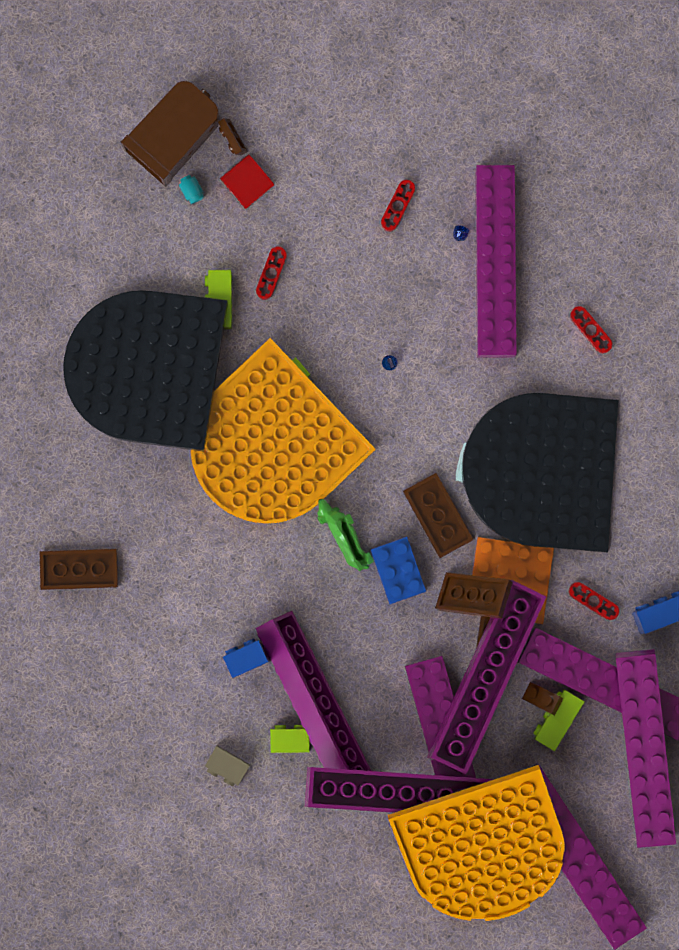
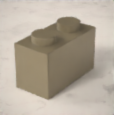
(227, 766)

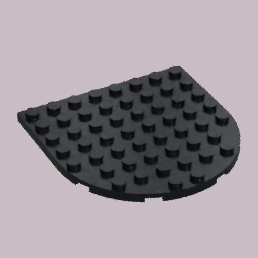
(147, 367)
(544, 470)

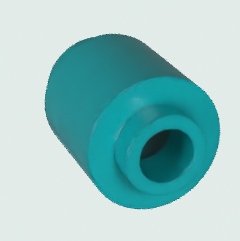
(191, 189)

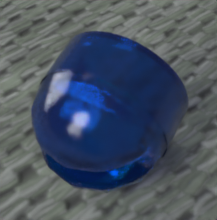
(460, 233)
(386, 365)

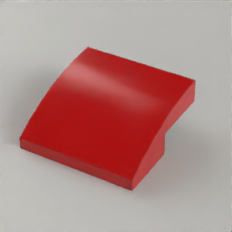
(247, 181)

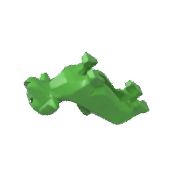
(344, 535)

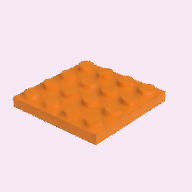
(515, 562)

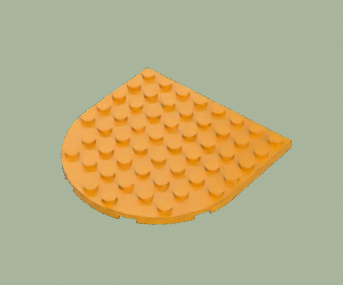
(274, 441)
(483, 846)

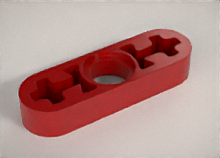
(399, 190)
(281, 261)
(605, 337)
(592, 593)

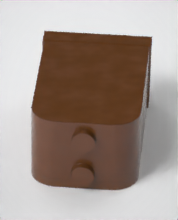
(172, 131)

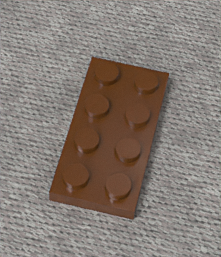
(438, 515)
(78, 569)
(474, 595)

